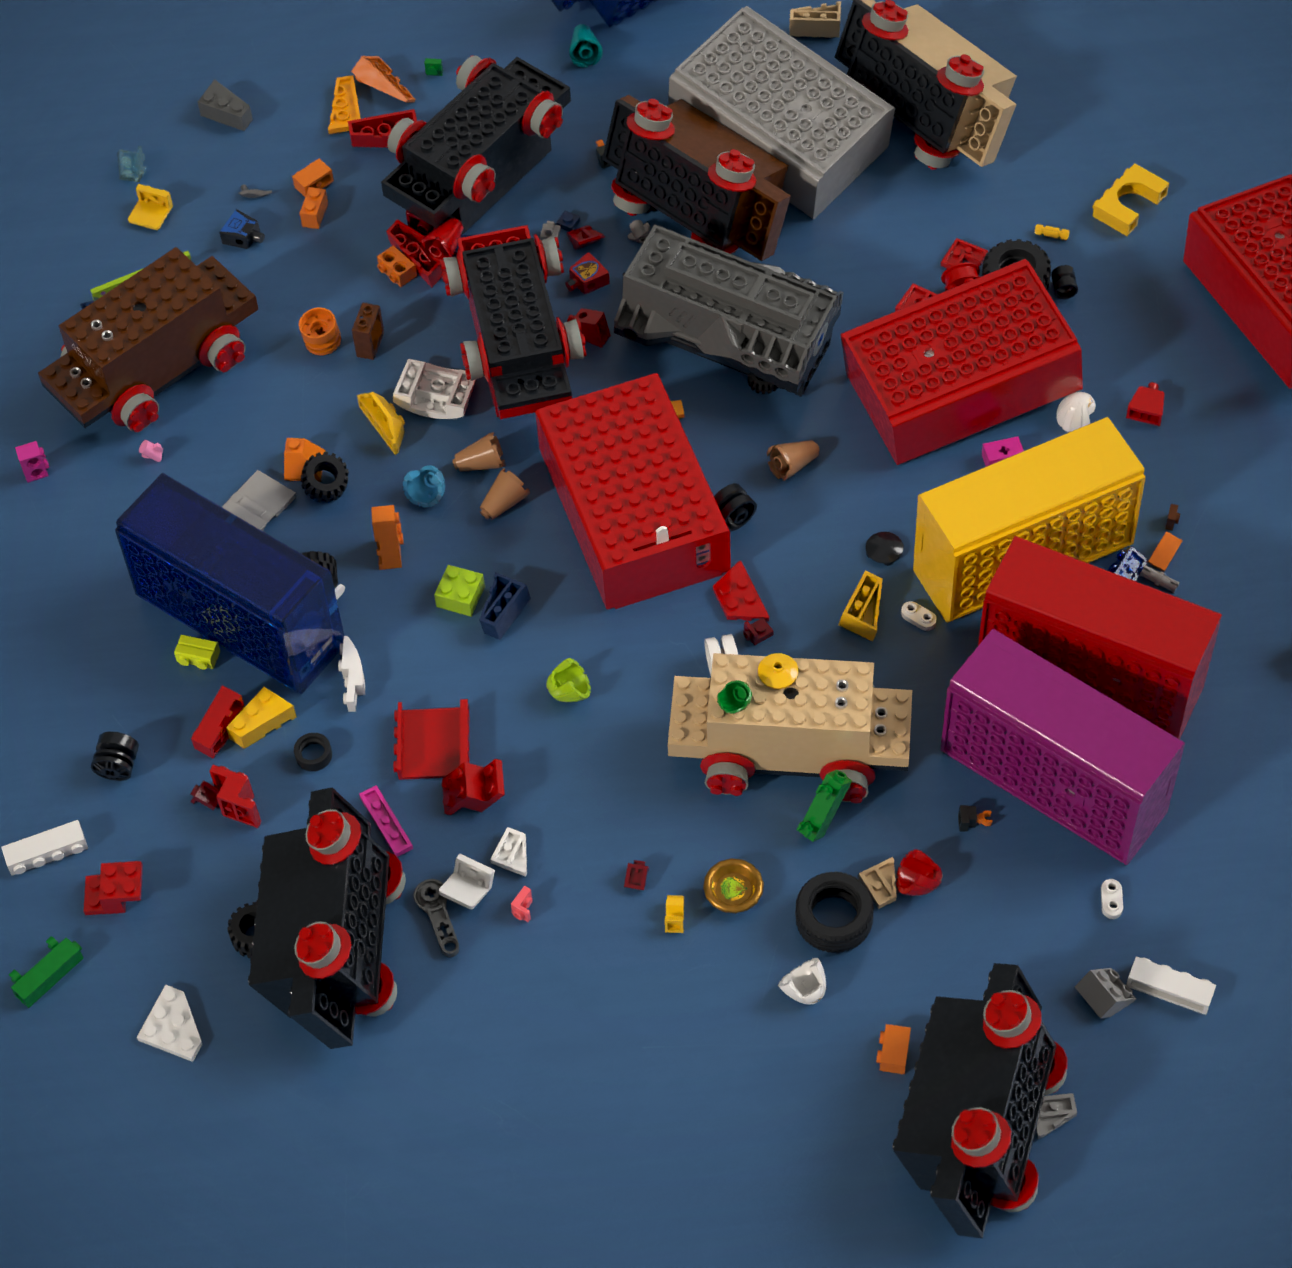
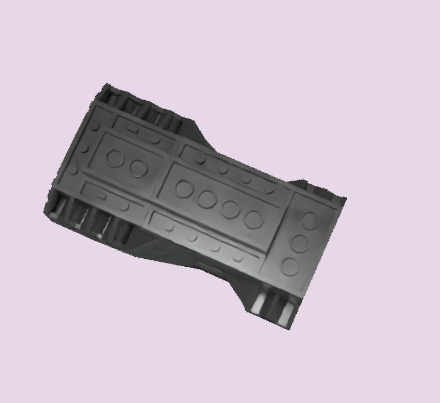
(727, 310)

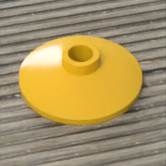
(780, 677)

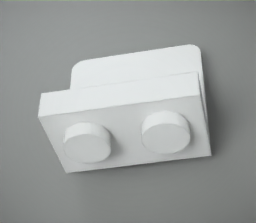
(468, 882)

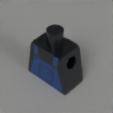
(241, 231)

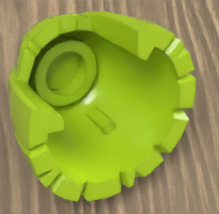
(568, 682)

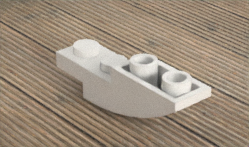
(352, 673)

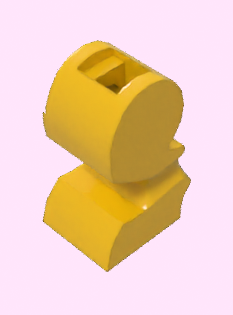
(674, 914)

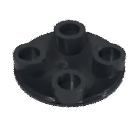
(884, 548)

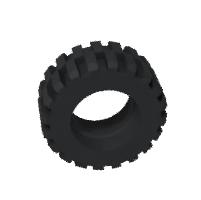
(1014, 251)

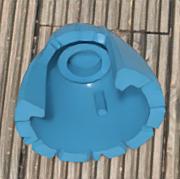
(424, 486)

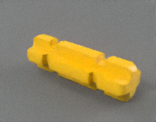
(1053, 232)

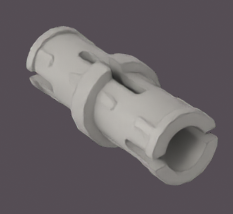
(1159, 578)

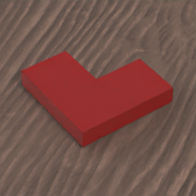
(963, 251)

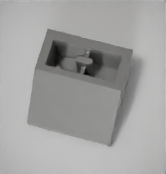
(1105, 992)

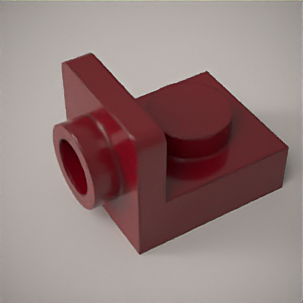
(757, 631)
(205, 794)
(636, 875)

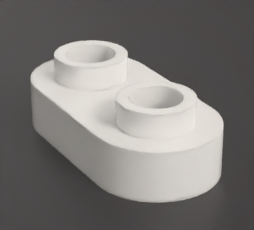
(917, 616)
(1111, 897)

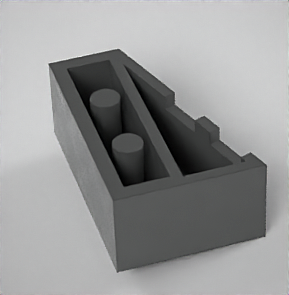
(224, 107)

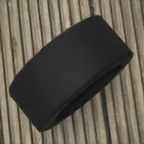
(309, 739)

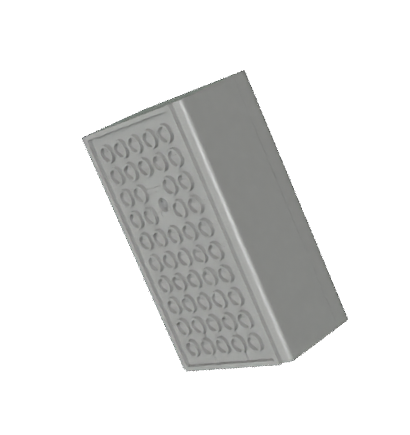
(787, 105)

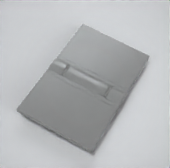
(259, 500)

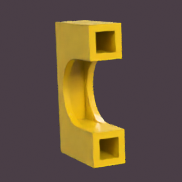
(1134, 181)

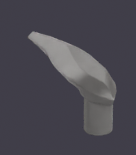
(253, 193)

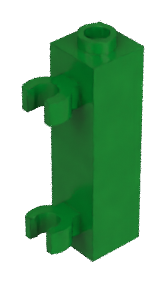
(824, 805)
(47, 971)

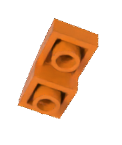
(1165, 551)

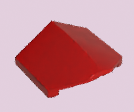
(584, 236)

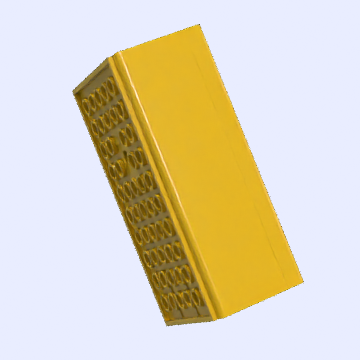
(1065, 494)

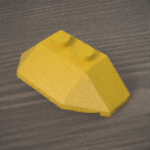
(383, 418)

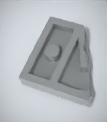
(1055, 1112)

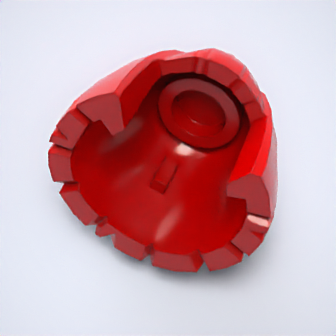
(918, 874)

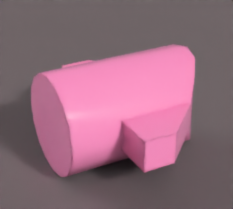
(151, 450)

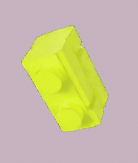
(197, 652)

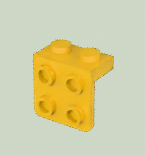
(151, 207)

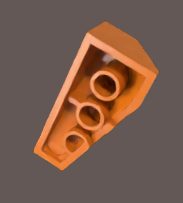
(377, 74)

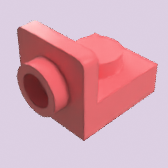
(521, 904)

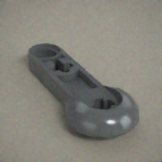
(437, 913)

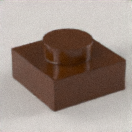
(1173, 517)

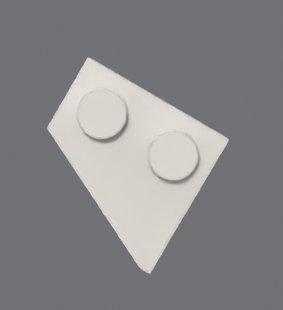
(511, 852)

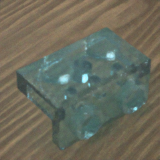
(131, 165)

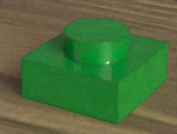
(433, 66)

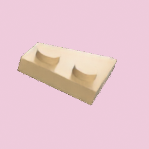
(881, 882)

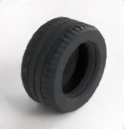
(840, 886)

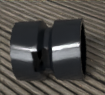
(1064, 282)

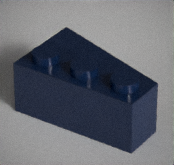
(503, 605)

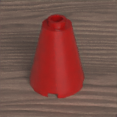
(442, 240)

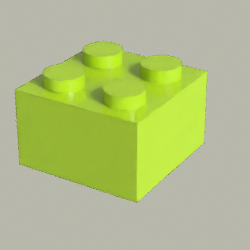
(459, 590)

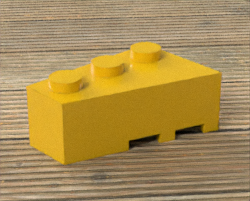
(863, 607)
(259, 717)

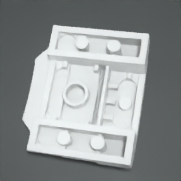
(433, 390)

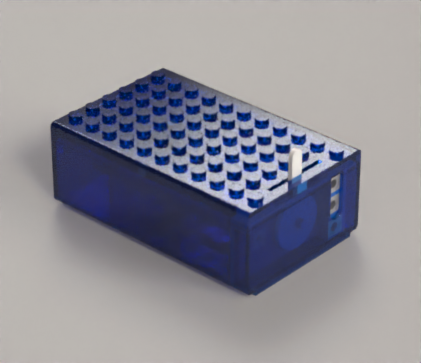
(231, 582)

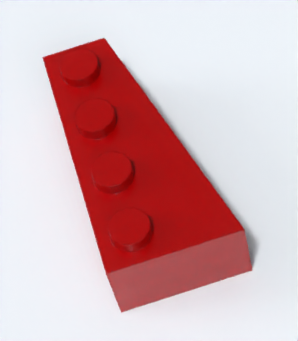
(374, 130)
(408, 242)

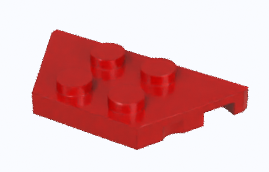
(738, 595)

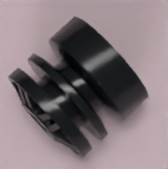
(114, 756)

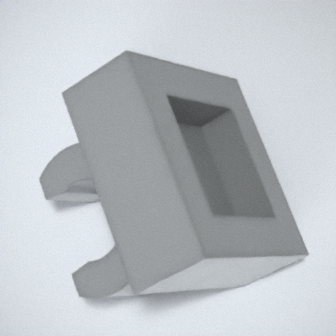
(550, 230)

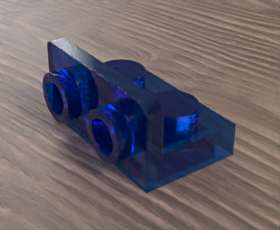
(1129, 563)

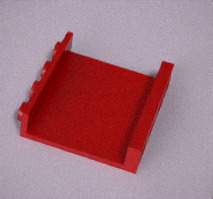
(431, 741)

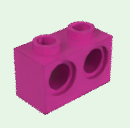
(32, 461)

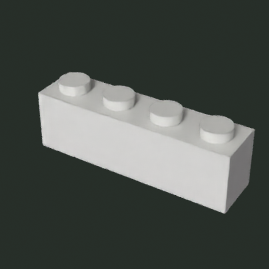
(44, 847)
(1171, 985)

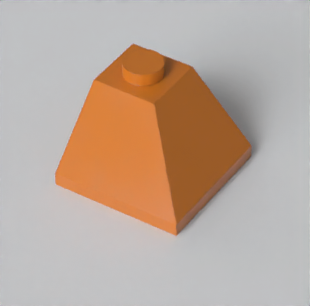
(295, 455)

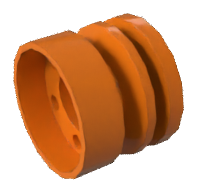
(320, 331)

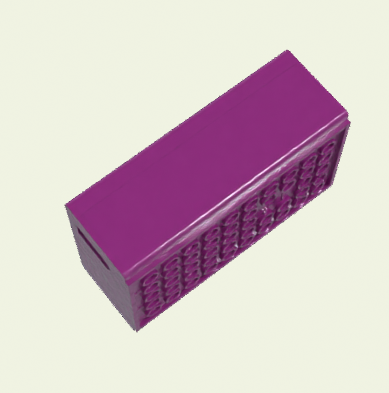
(1060, 746)

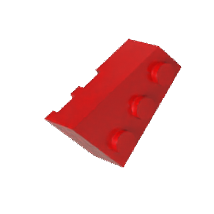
(212, 730)

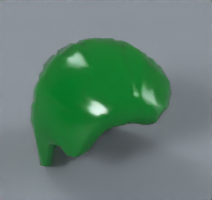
(735, 697)

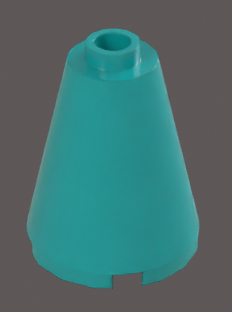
(585, 47)

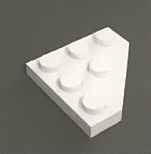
(172, 1025)

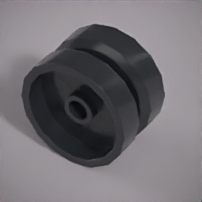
(735, 506)

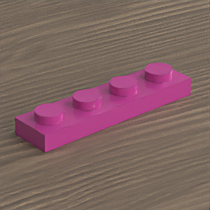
(386, 821)

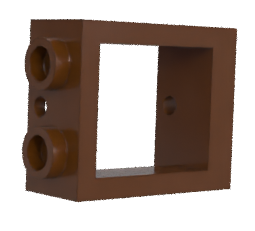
(368, 331)

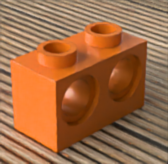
(396, 266)

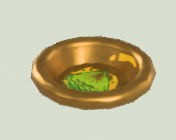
(733, 885)

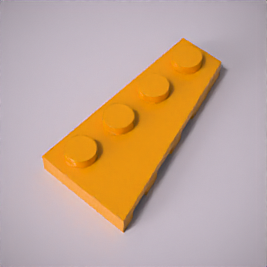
(344, 106)

